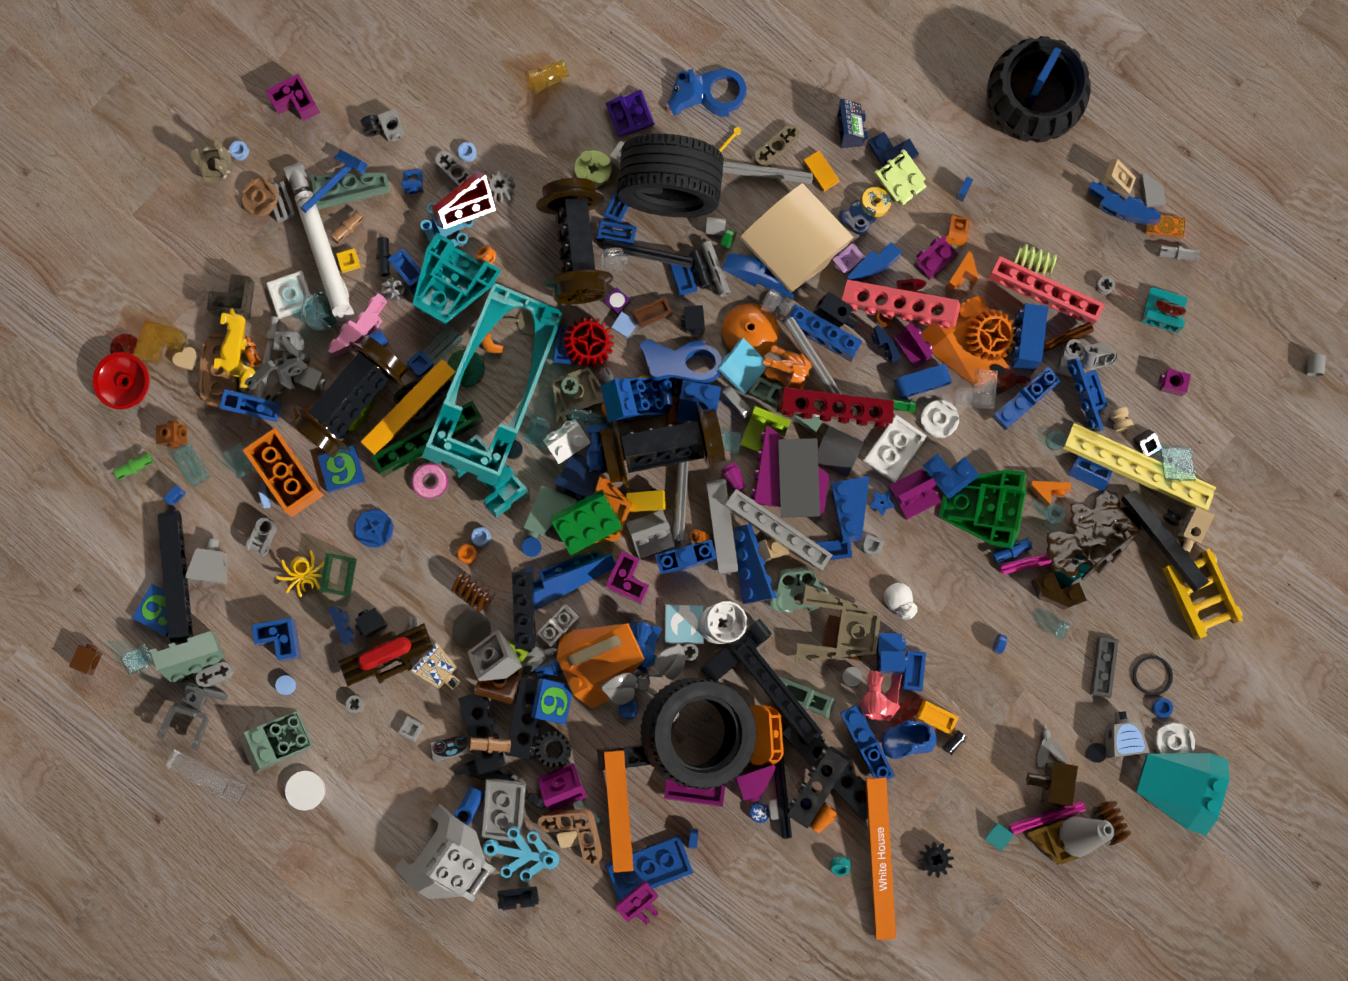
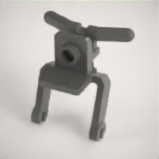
(286, 367)
(191, 705)

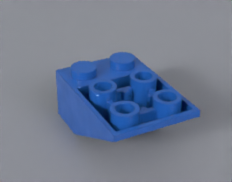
(632, 399)

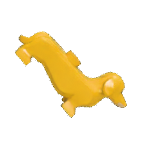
(232, 349)

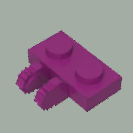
(637, 901)

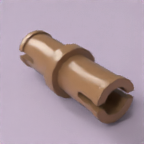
(347, 227)
(490, 744)

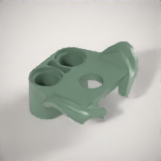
(787, 591)

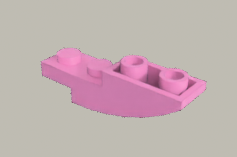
(366, 324)

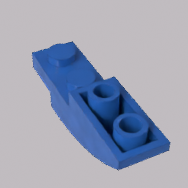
(1130, 210)
(753, 272)
(1026, 398)
(866, 743)

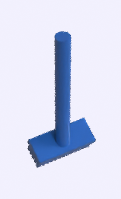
(350, 163)

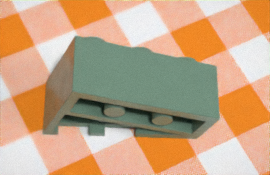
(188, 657)

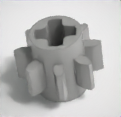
(393, 289)

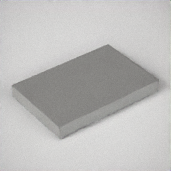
(502, 808)

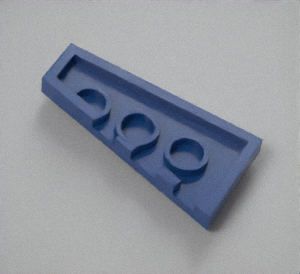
(752, 575)

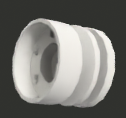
(733, 624)

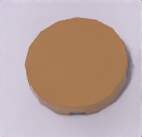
(259, 197)

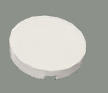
(939, 419)
(1174, 739)
(305, 790)

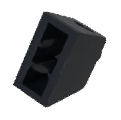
(830, 306)

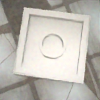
(288, 293)

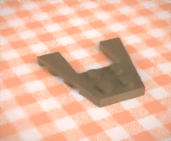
(588, 395)
(856, 633)

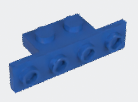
(1089, 392)

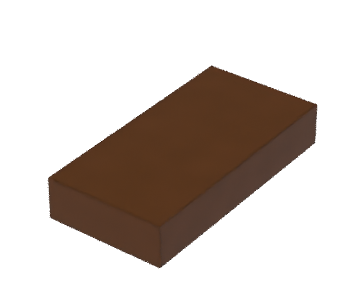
(651, 312)

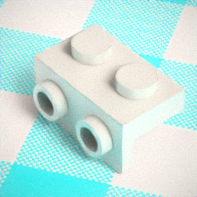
(566, 440)

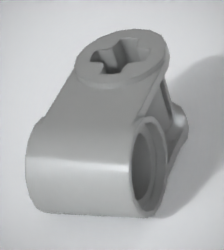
(1098, 356)
(1062, 367)
(260, 537)

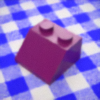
(754, 783)

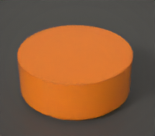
(467, 554)

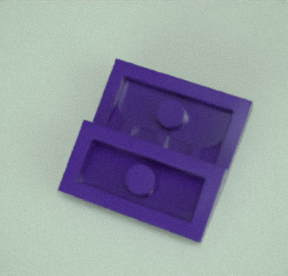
(630, 113)

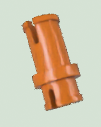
(251, 353)

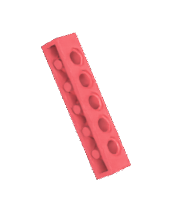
(855, 290)
(1046, 291)

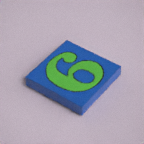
(342, 470)
(153, 610)
(552, 701)

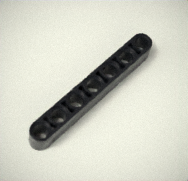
(174, 575)

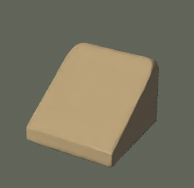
(568, 839)

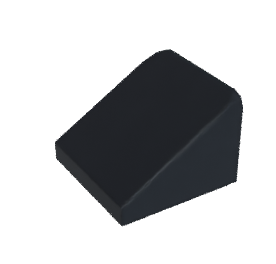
(1147, 442)

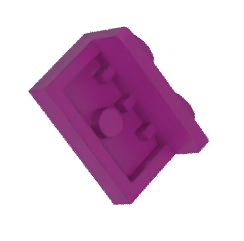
(913, 345)

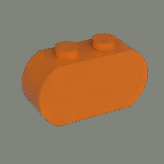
(769, 740)

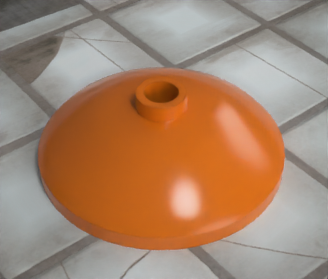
(765, 328)

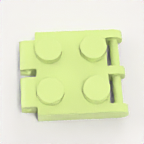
(901, 178)

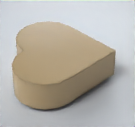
(186, 358)

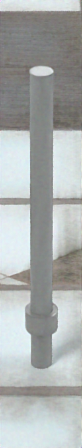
(270, 334)

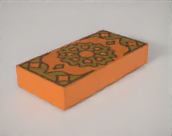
(1168, 226)

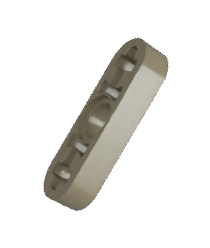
(777, 138)
(594, 650)

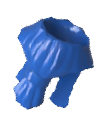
(646, 639)

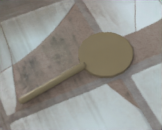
(524, 322)

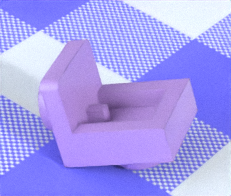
(848, 259)

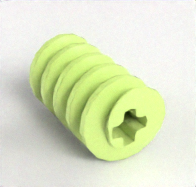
(1035, 259)

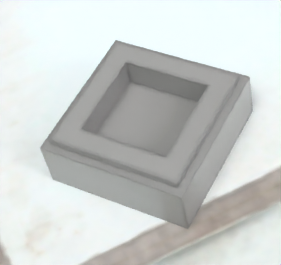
(411, 729)

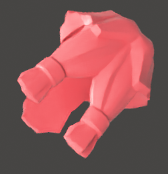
(876, 703)

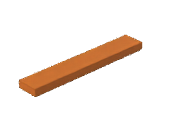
(618, 811)

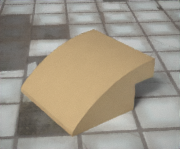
(796, 238)

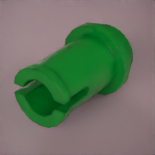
(904, 405)

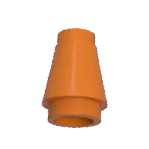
(823, 818)

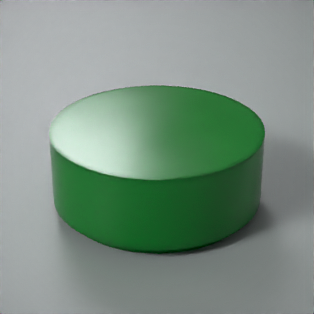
(728, 238)

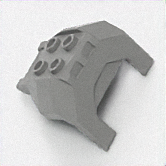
(448, 861)

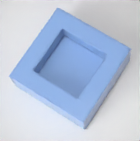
(624, 325)

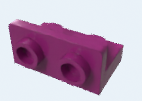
(936, 258)

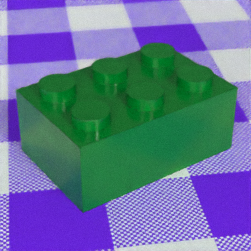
(586, 522)

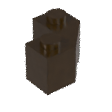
(1049, 591)

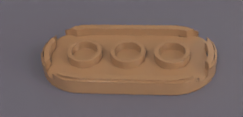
(211, 379)

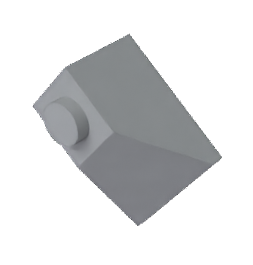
(494, 658)

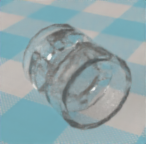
(777, 304)

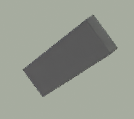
(1104, 667)

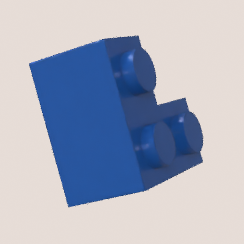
(951, 479)
(282, 634)
(890, 654)

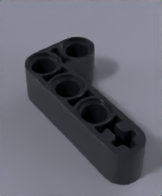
(726, 659)

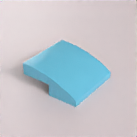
(742, 366)

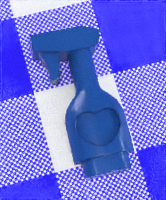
(595, 454)

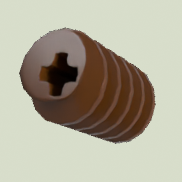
(472, 592)
(1110, 814)

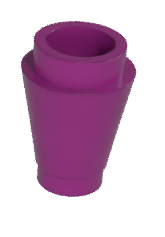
(733, 476)

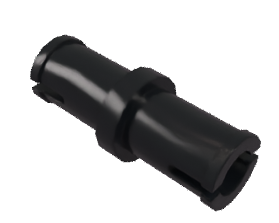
(383, 256)
(700, 270)

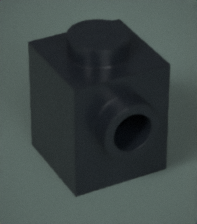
(693, 320)
(369, 622)

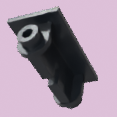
(524, 896)

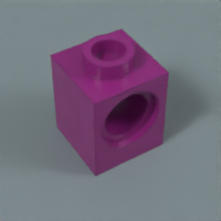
(1182, 382)

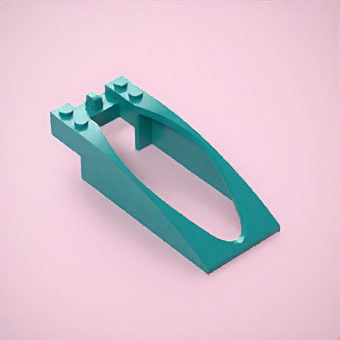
(463, 456)

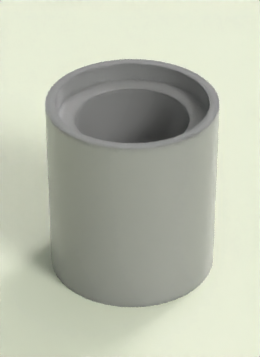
(715, 226)
(1316, 365)

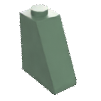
(546, 504)

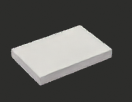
(895, 449)

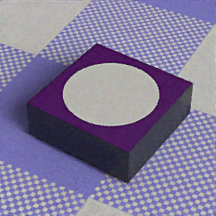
(617, 300)

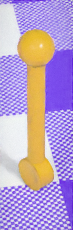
(737, 131)

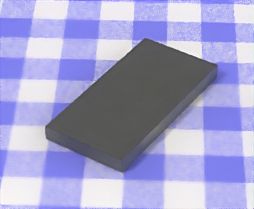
(799, 478)

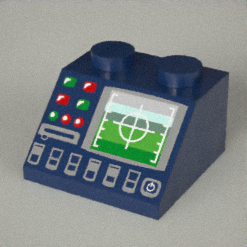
(851, 124)

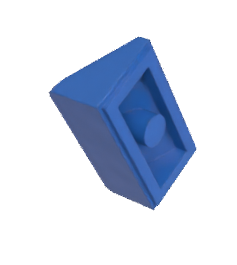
(1090, 473)

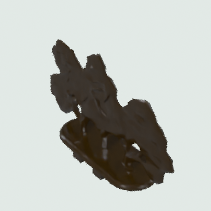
(1092, 530)

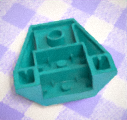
(451, 280)
(1186, 787)

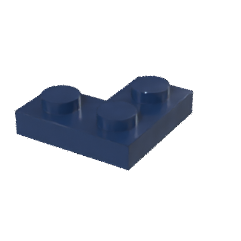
(885, 151)
(341, 621)

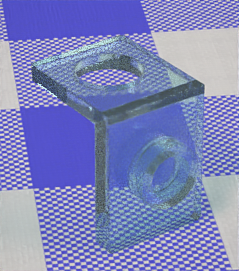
(239, 460)

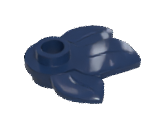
(855, 217)

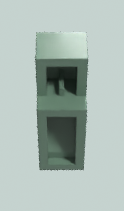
(810, 699)

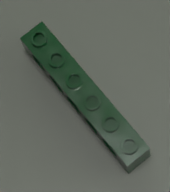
(413, 446)

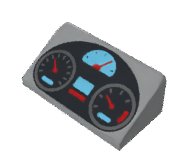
(450, 748)

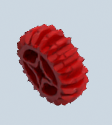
(595, 342)

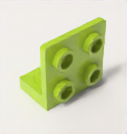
(758, 422)

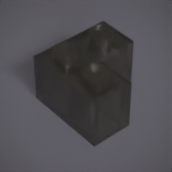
(238, 297)

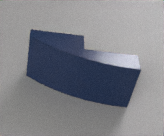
(882, 340)

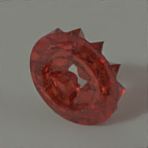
(1170, 308)
(125, 339)

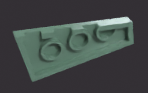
(350, 188)

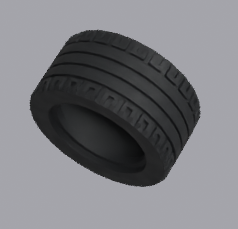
(670, 175)
(737, 741)

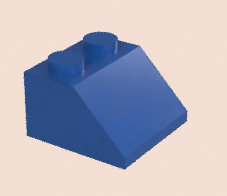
(691, 393)

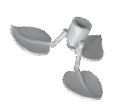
(668, 663)

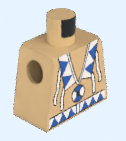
(1200, 522)
(437, 668)

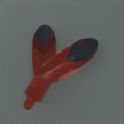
(1011, 379)

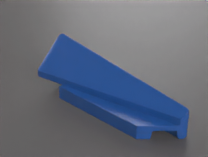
(569, 575)

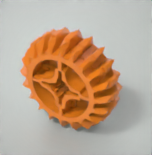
(998, 321)

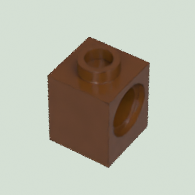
(86, 659)

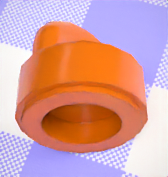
(487, 254)

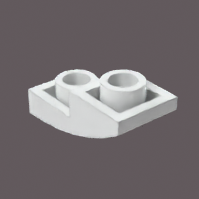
(558, 625)

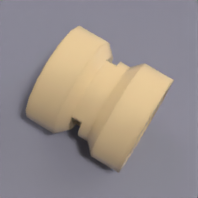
(1121, 419)

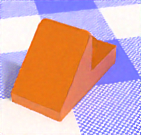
(958, 230)
(966, 269)
(1043, 490)

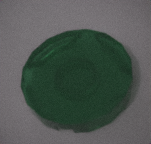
(474, 371)

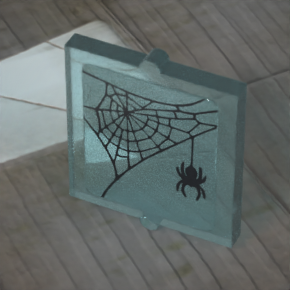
(1178, 464)

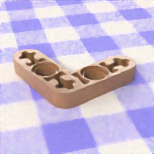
(581, 828)

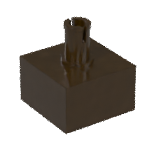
(1057, 783)

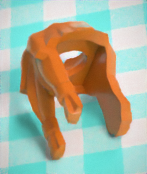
(795, 364)

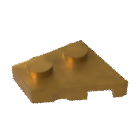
(1049, 841)

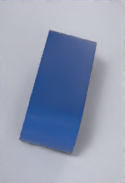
(922, 381)

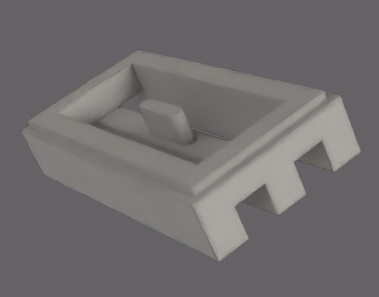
(286, 217)

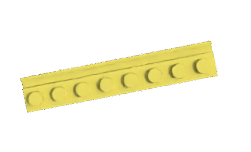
(1136, 467)

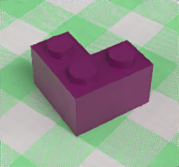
(293, 93)
(622, 580)

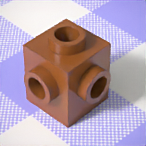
(175, 435)

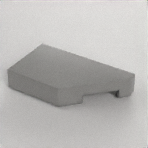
(1152, 192)

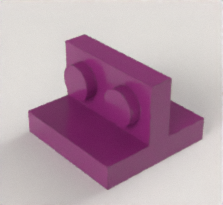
(915, 493)
(561, 787)

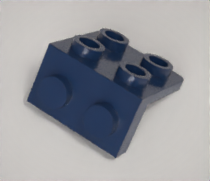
(577, 478)

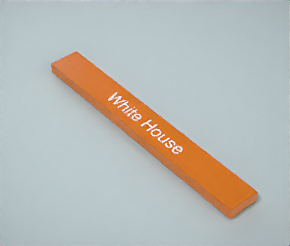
(880, 858)

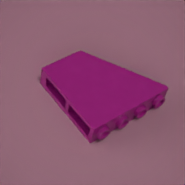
(768, 482)

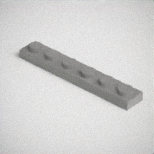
(778, 530)

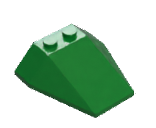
(989, 507)

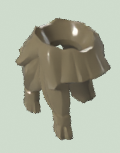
(223, 165)

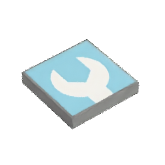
(683, 624)

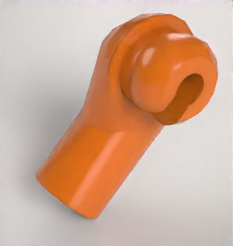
(489, 346)
(699, 536)

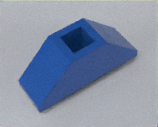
(686, 557)

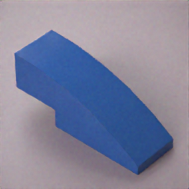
(875, 264)
(406, 268)

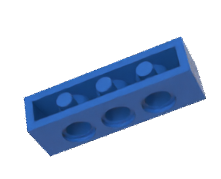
(825, 333)

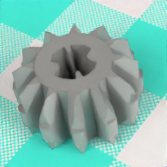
(502, 180)

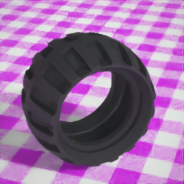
(1037, 125)

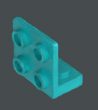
(1161, 320)

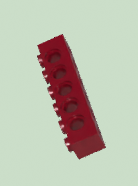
(882, 408)

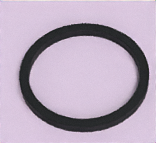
(1170, 675)

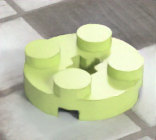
(595, 158)

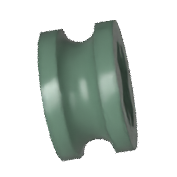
(564, 383)

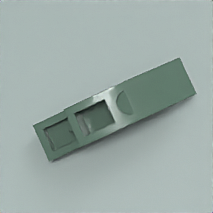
(768, 394)

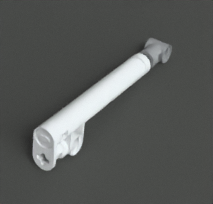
(331, 279)

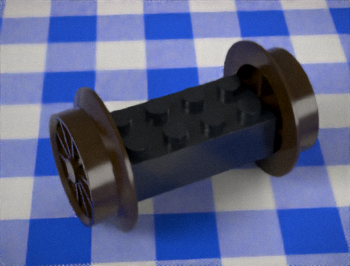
(571, 202)
(349, 395)
(663, 446)

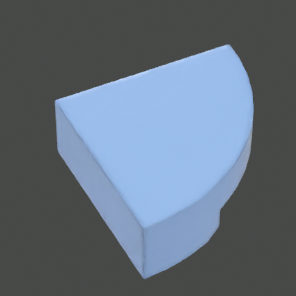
(264, 495)

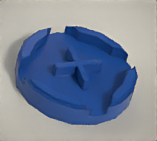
(374, 528)

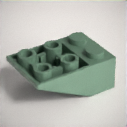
(275, 741)

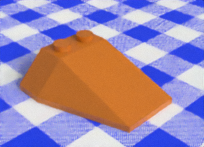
(951, 345)
(590, 675)

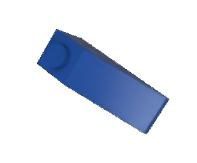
(249, 405)

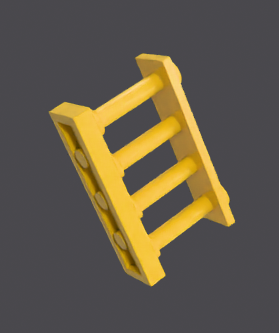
(1191, 610)

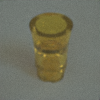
(546, 76)

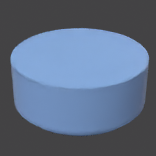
(239, 150)
(467, 152)
(480, 536)
(285, 685)

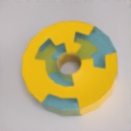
(879, 195)

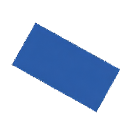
(1042, 78)
(655, 864)

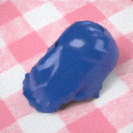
(908, 739)

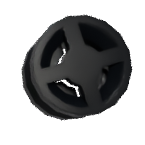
(371, 125)

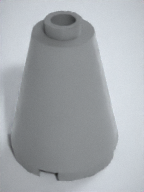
(1084, 835)

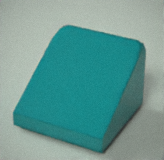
(999, 836)

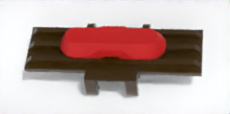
(385, 648)

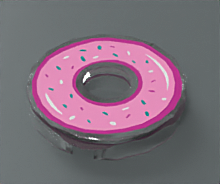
(430, 470)

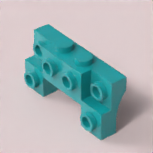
(506, 489)

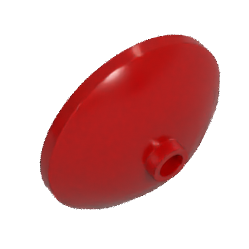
(110, 377)

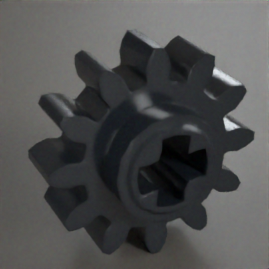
(937, 867)

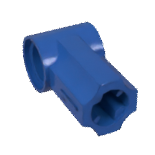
(470, 804)

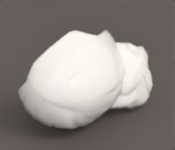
(900, 600)

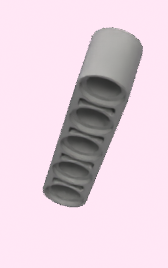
(722, 526)

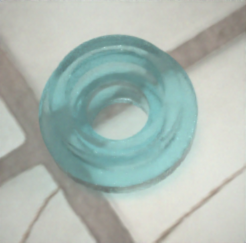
(1059, 509)

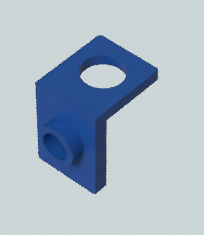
(415, 186)

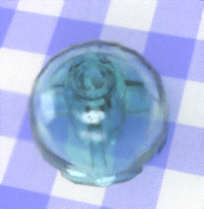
(317, 313)

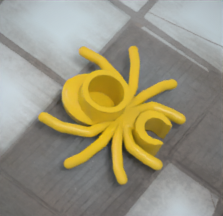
(302, 573)

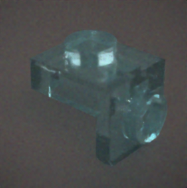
(137, 659)

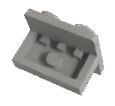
(650, 534)

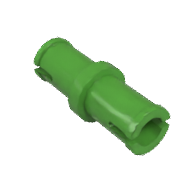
(133, 466)

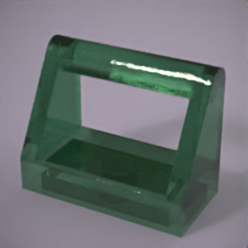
(329, 557)

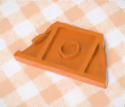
(619, 503)

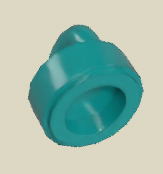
(840, 865)

